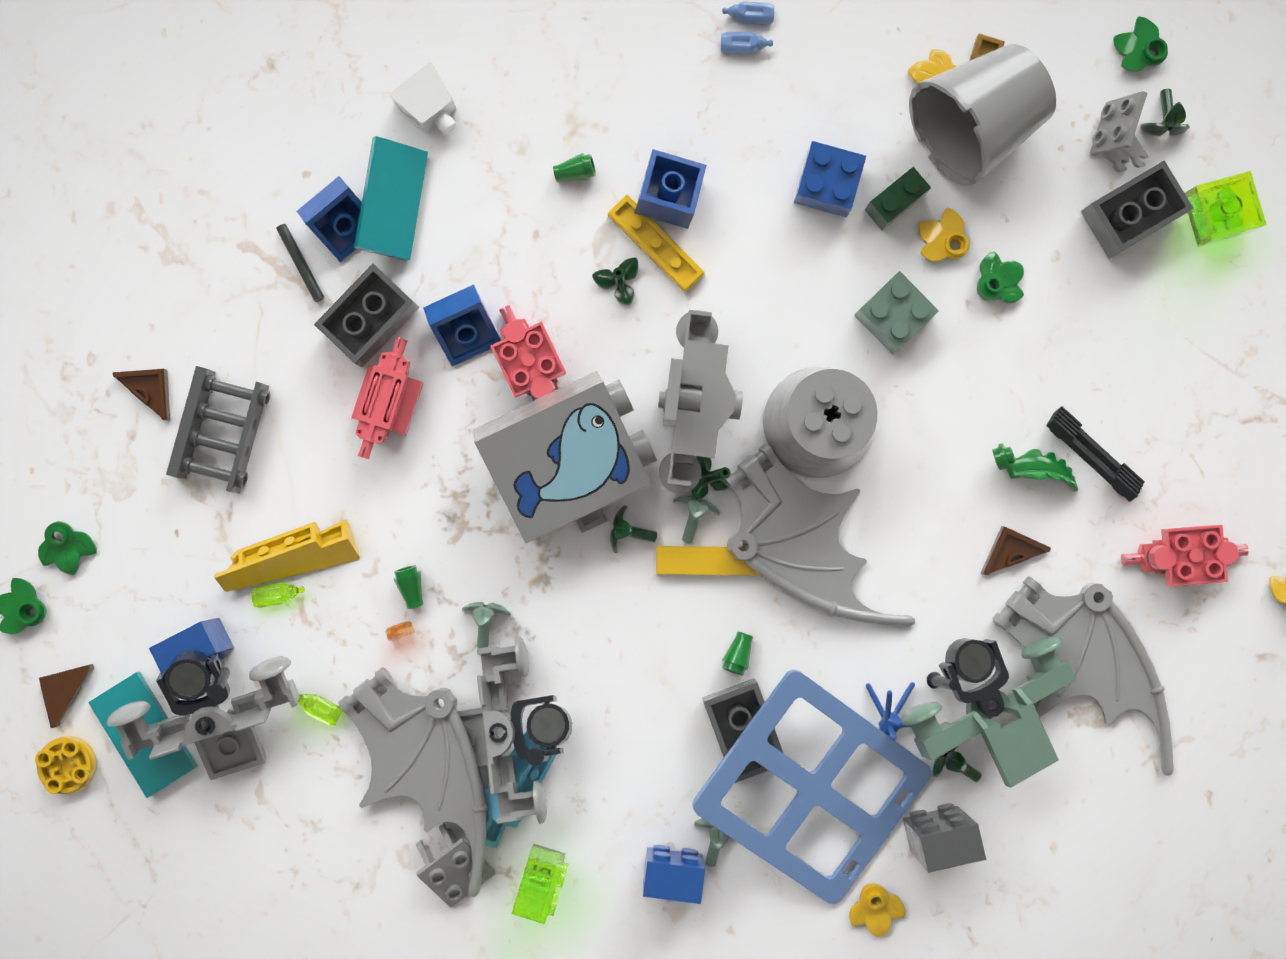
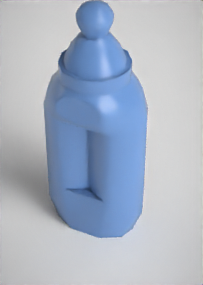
(751, 12)
(743, 42)

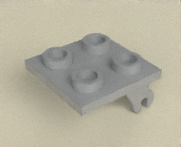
(1117, 129)
(450, 872)

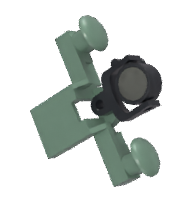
(1019, 746)

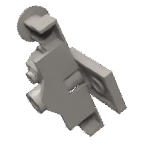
(696, 400)

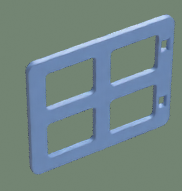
(811, 786)

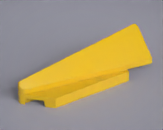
(290, 555)

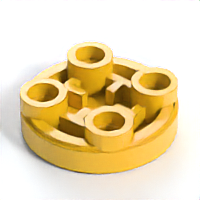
(66, 765)

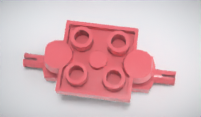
(527, 357)
(386, 399)
(1188, 555)

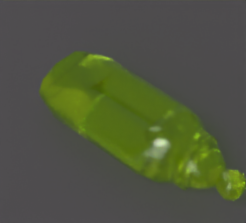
(274, 594)
(320, 708)

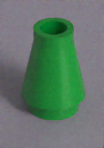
(575, 169)
(409, 585)
(738, 655)

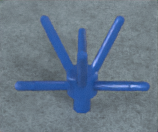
(890, 720)

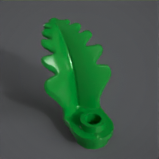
(1033, 465)

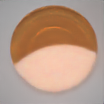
(399, 631)

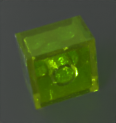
(1225, 209)
(537, 888)

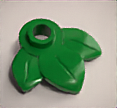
(1136, 46)
(1003, 278)
(65, 552)
(16, 607)

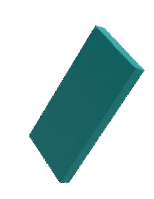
(391, 199)
(149, 774)

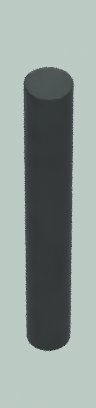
(300, 262)

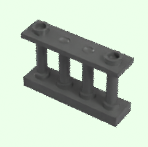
(190, 436)

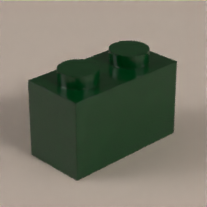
(897, 198)

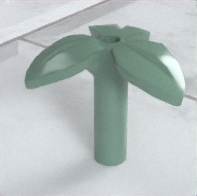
(696, 509)
(482, 615)
(717, 841)

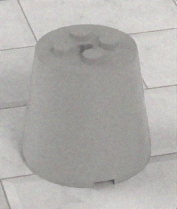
(982, 111)
(799, 429)

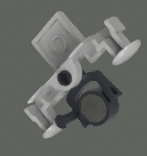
(546, 726)
(222, 738)

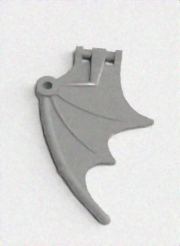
(795, 539)
(1100, 650)
(422, 755)

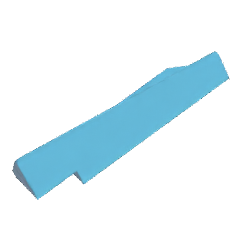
(525, 777)

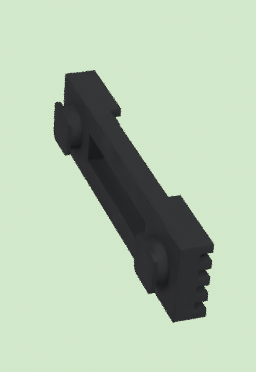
(1068, 428)

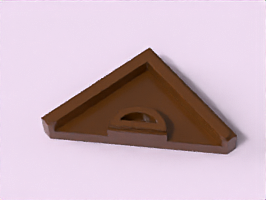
(149, 387)
(1011, 549)
(61, 690)

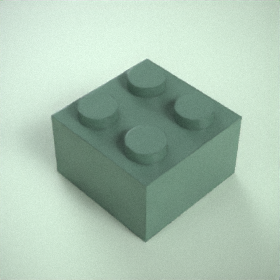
(896, 313)

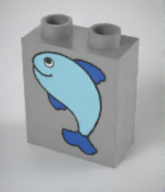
(564, 455)

